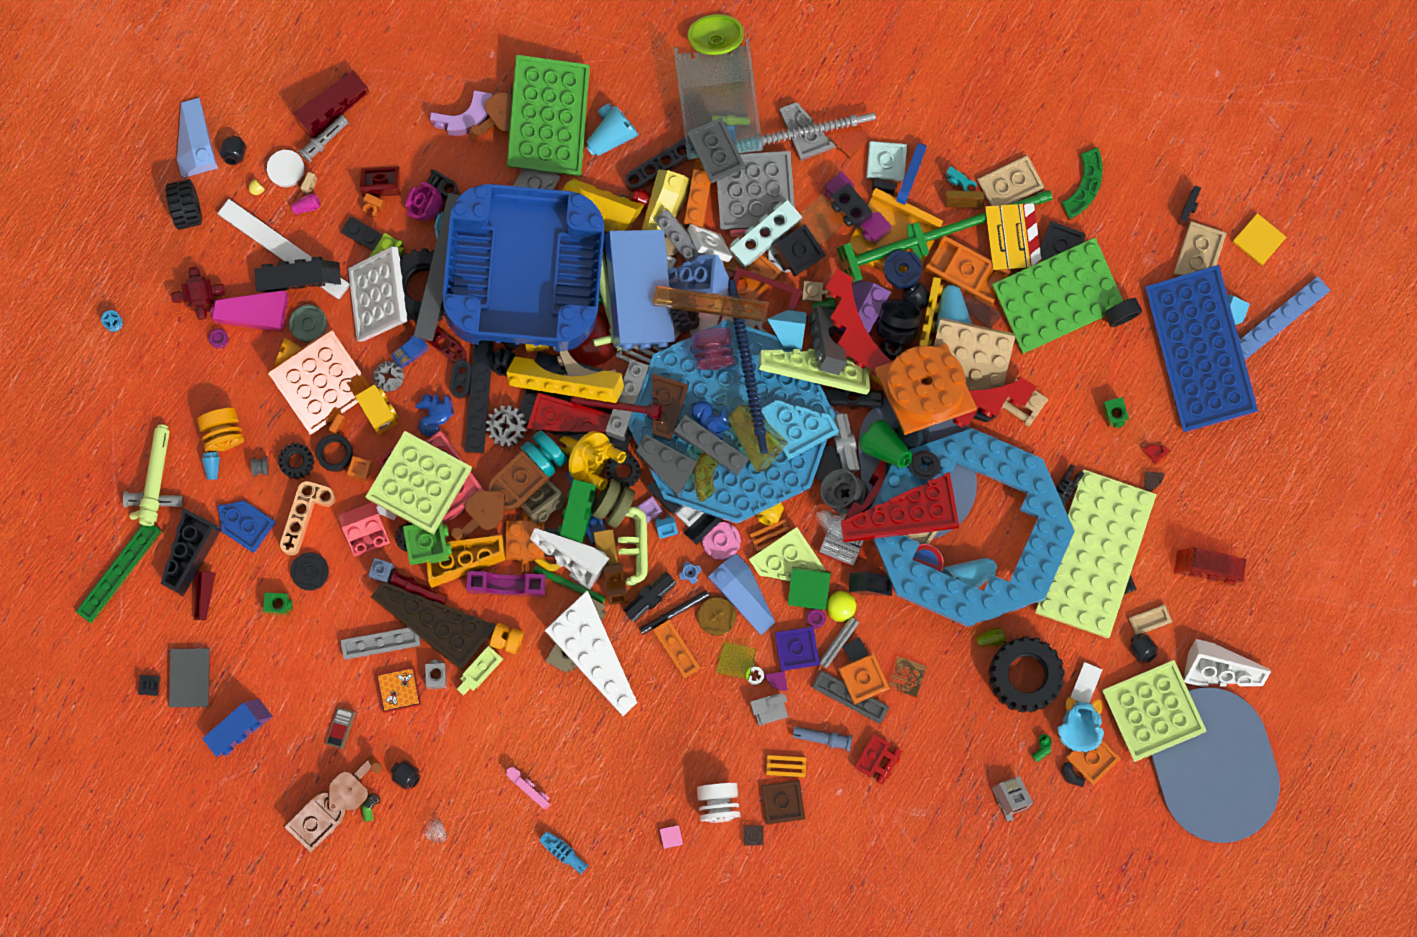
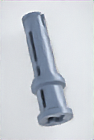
(831, 739)

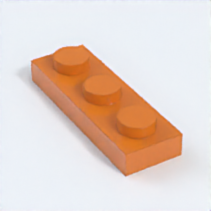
(676, 649)

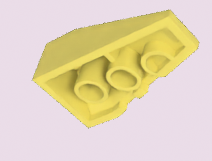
(668, 193)

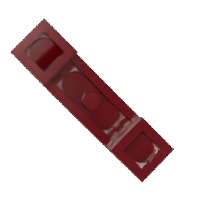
(876, 480)

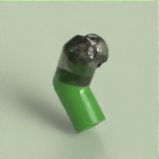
(367, 806)

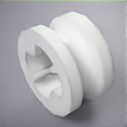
(760, 673)

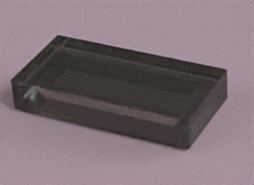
(982, 312)

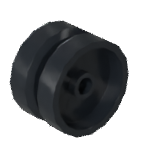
(899, 321)

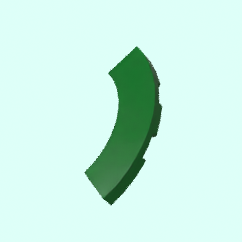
(1089, 186)

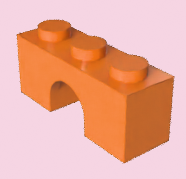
(698, 199)

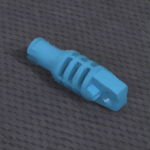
(562, 851)

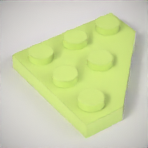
(781, 555)

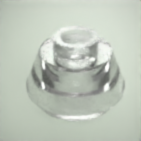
(435, 831)

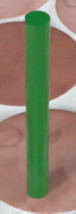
(568, 584)

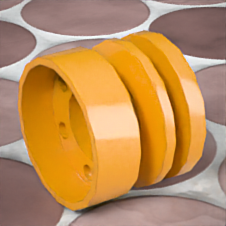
(220, 429)

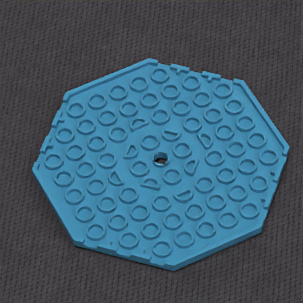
(750, 491)

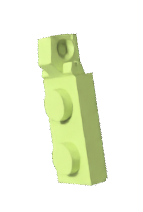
(479, 670)

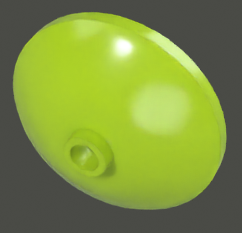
(715, 34)

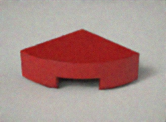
(1156, 452)

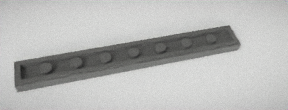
(433, 292)

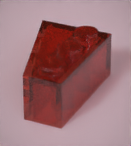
(1210, 565)

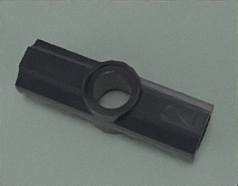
(841, 397)
(649, 597)

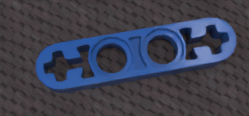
(911, 173)

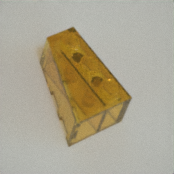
(743, 426)

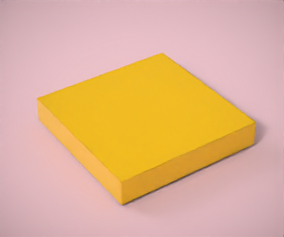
(1259, 239)

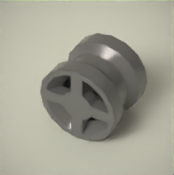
(260, 466)

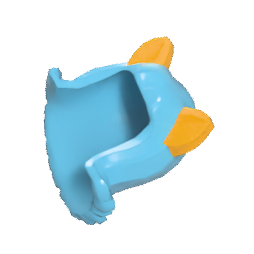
(1081, 725)

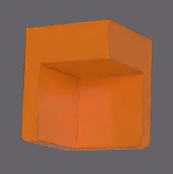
(359, 469)

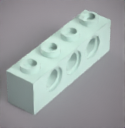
(746, 256)

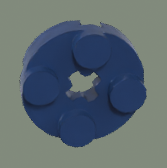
(900, 279)

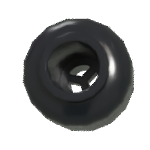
(233, 150)
(917, 295)
(1143, 648)
(405, 775)

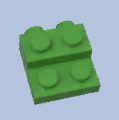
(425, 546)

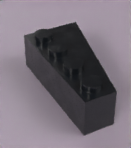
(189, 550)

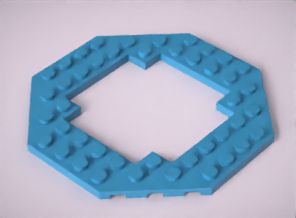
(1039, 558)

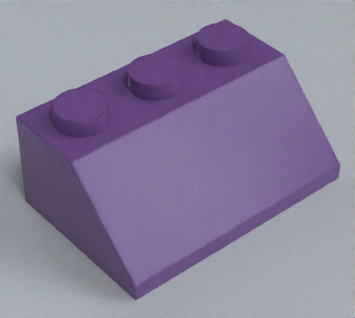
(868, 301)

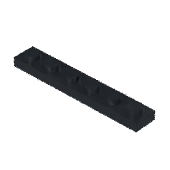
(479, 398)

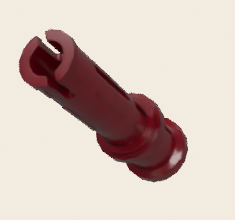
(410, 585)

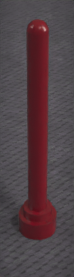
(653, 410)

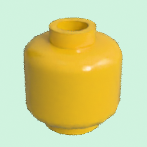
(771, 515)

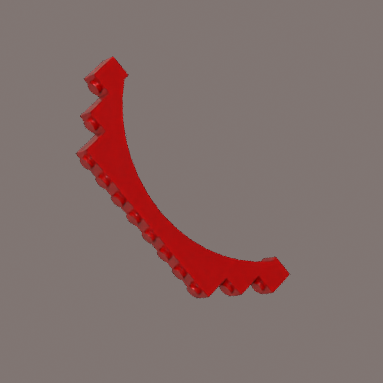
(866, 353)

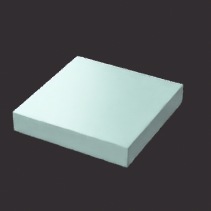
(886, 161)

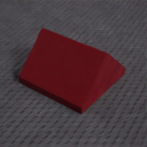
(380, 181)

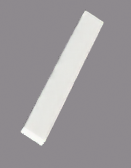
(271, 240)

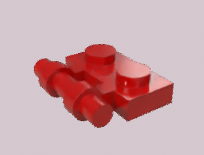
(872, 756)

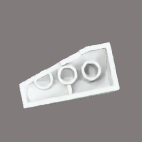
(1216, 665)

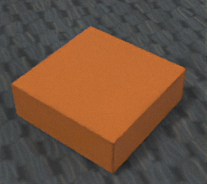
(337, 424)

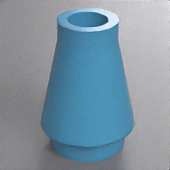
(211, 465)

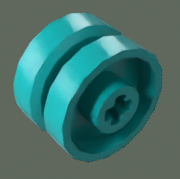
(546, 452)

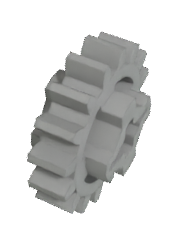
(505, 433)

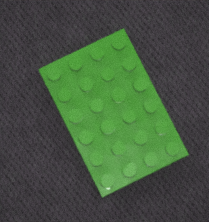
(548, 115)
(1057, 295)

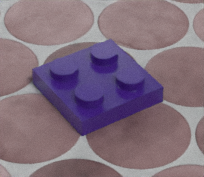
(797, 649)

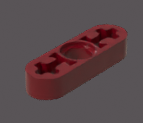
(457, 347)

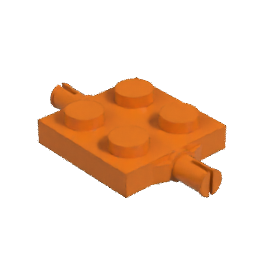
(518, 542)

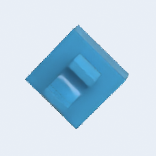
(666, 527)

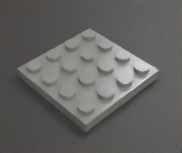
(755, 190)

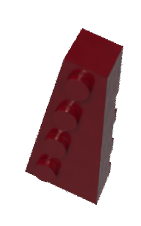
(330, 104)

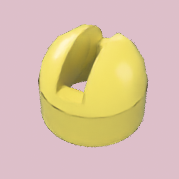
(255, 187)

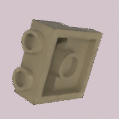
(543, 502)

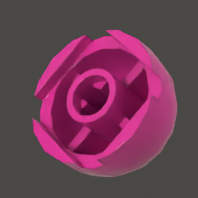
(424, 202)

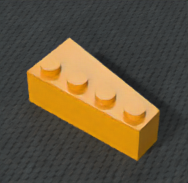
(465, 557)

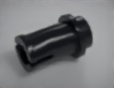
(885, 186)

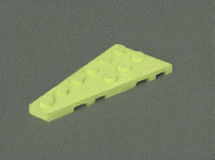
(803, 366)

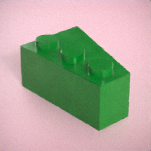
(578, 511)

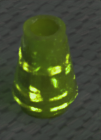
(993, 637)

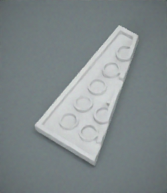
(586, 643)

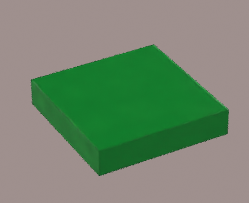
(809, 588)

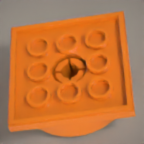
(920, 404)

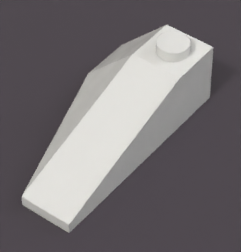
(580, 559)

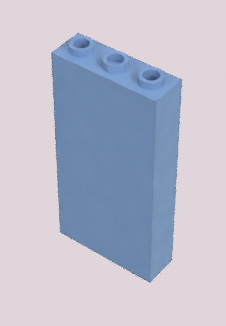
(634, 269)

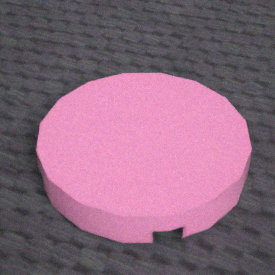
(722, 541)

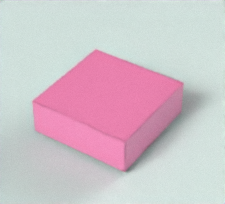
(671, 837)

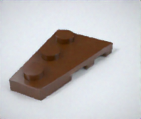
(671, 396)

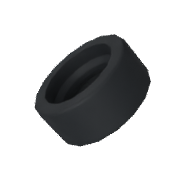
(1123, 312)
(320, 449)

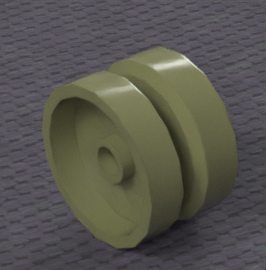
(613, 503)

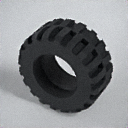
(409, 266)
(1026, 648)

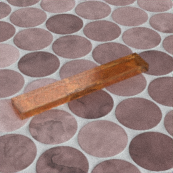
(711, 303)

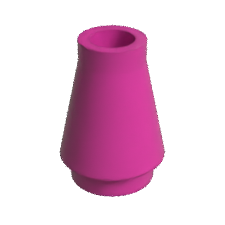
(306, 204)

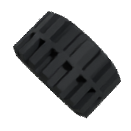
(183, 204)

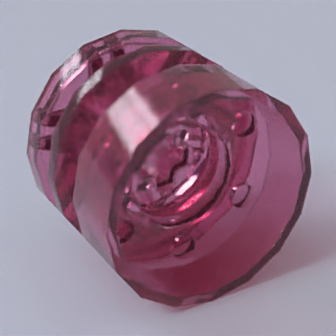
(712, 344)

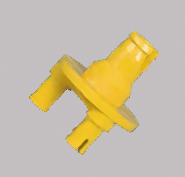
(590, 457)

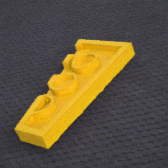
(932, 308)

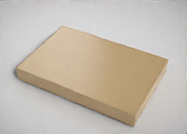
(1011, 182)
(1199, 249)

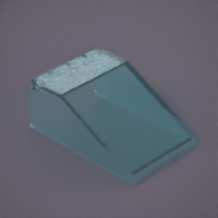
(719, 89)

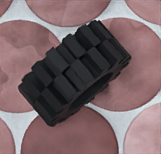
(684, 319)
(304, 468)
(634, 474)

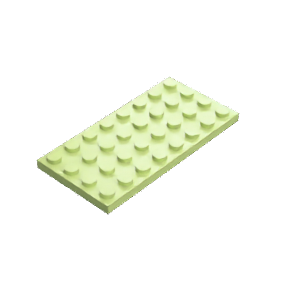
(1100, 556)

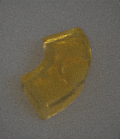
(704, 476)

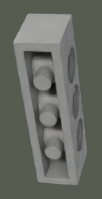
(633, 382)

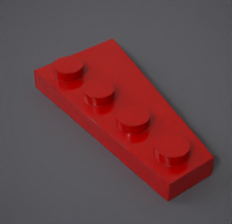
(563, 416)

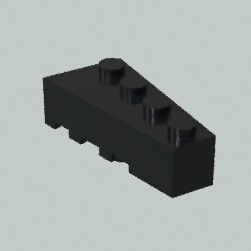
(297, 275)

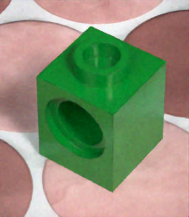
(1115, 404)
(269, 600)

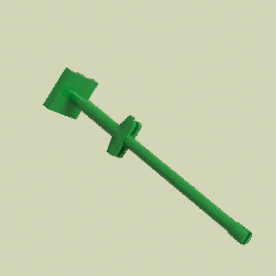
(917, 240)

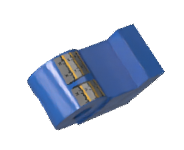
(409, 352)

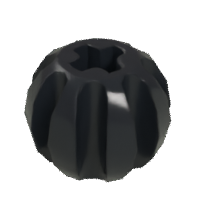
(886, 346)
(501, 361)

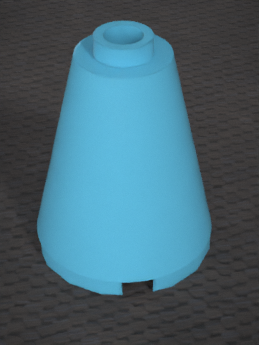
(611, 133)
(952, 306)
(972, 572)

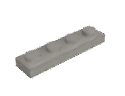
(379, 643)

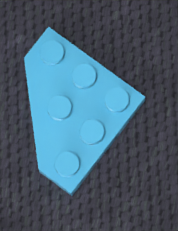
(799, 426)

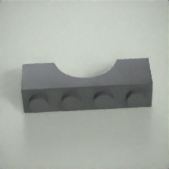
(828, 355)
(717, 449)

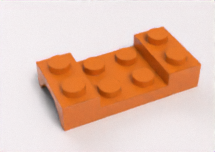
(966, 270)

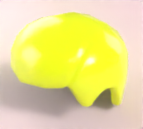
(841, 606)

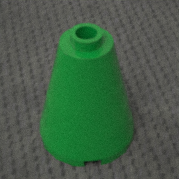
(885, 444)

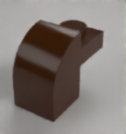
(615, 584)

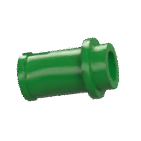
(827, 304)

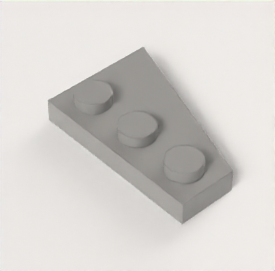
(808, 146)

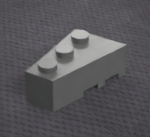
(668, 464)

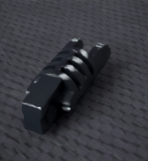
(1066, 486)

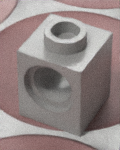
(439, 683)

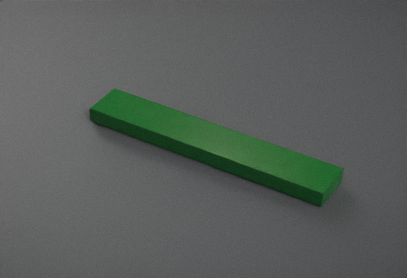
(118, 572)

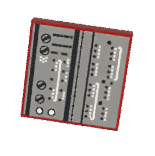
(841, 552)

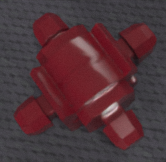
(197, 293)

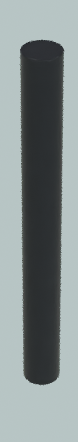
(674, 612)

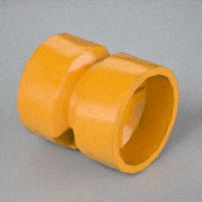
(513, 641)

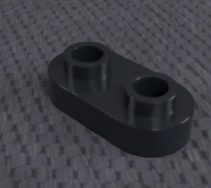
(460, 380)

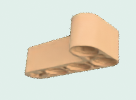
(303, 519)

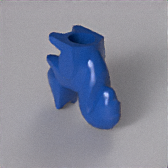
(438, 412)
(715, 424)

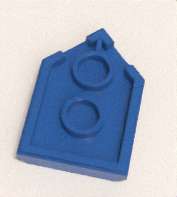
(245, 524)

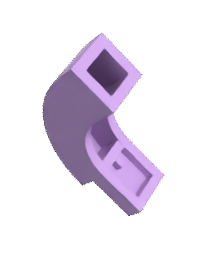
(462, 123)

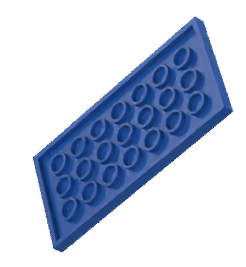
(1201, 349)

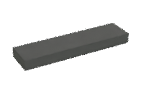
(837, 691)

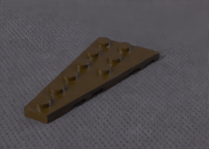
(440, 626)

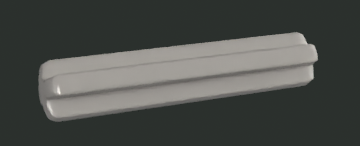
(838, 643)

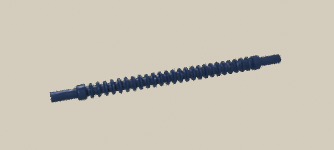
(750, 380)

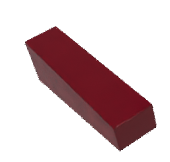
(203, 591)

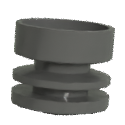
(838, 486)

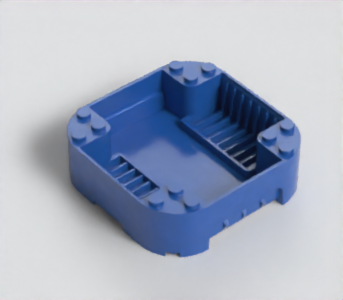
(523, 266)

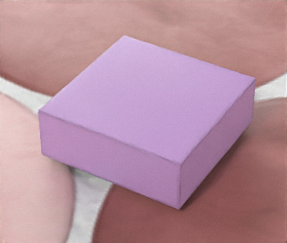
(650, 509)

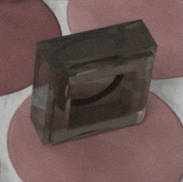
(753, 835)

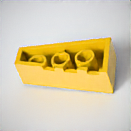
(617, 211)

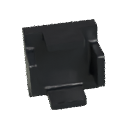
(798, 250)

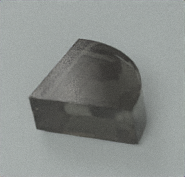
(1152, 480)

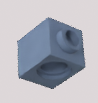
(381, 571)

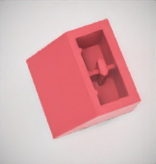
(364, 529)

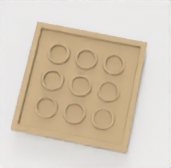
(979, 349)

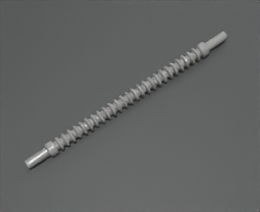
(853, 120)

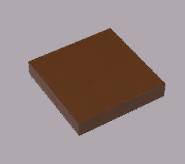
(783, 802)

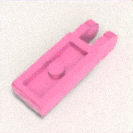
(527, 786)

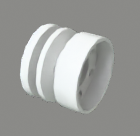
(718, 802)

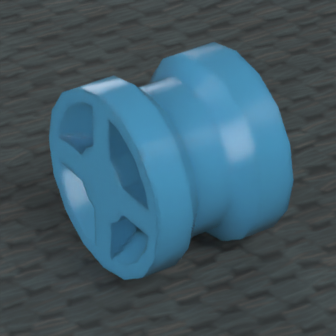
(111, 317)

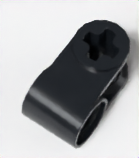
(441, 183)

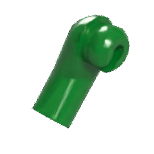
(1044, 748)

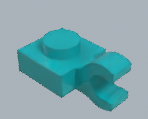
(957, 178)

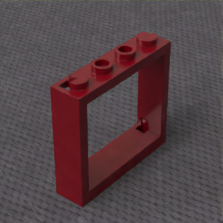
(796, 293)

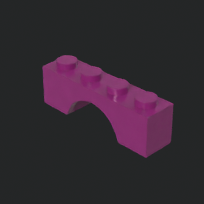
(874, 228)
(506, 584)

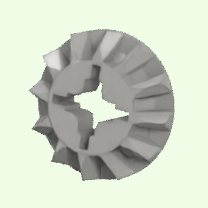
(392, 383)

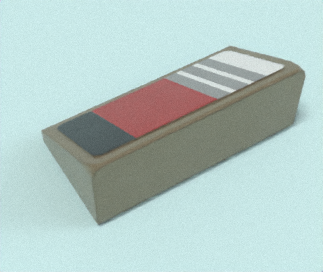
(340, 728)

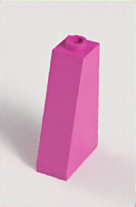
(256, 311)

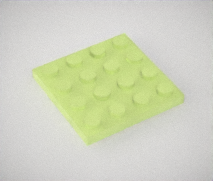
(419, 482)
(1154, 711)

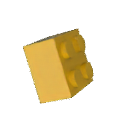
(378, 412)

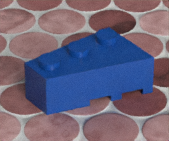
(237, 727)

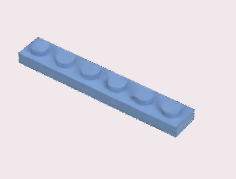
(1283, 316)

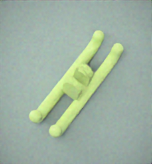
(640, 542)

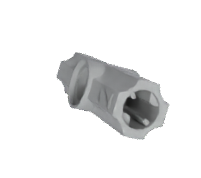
(845, 444)

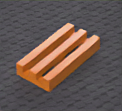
(766, 529)

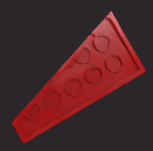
(912, 512)

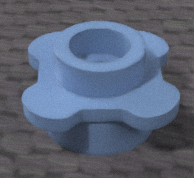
(689, 567)

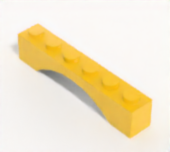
(599, 386)

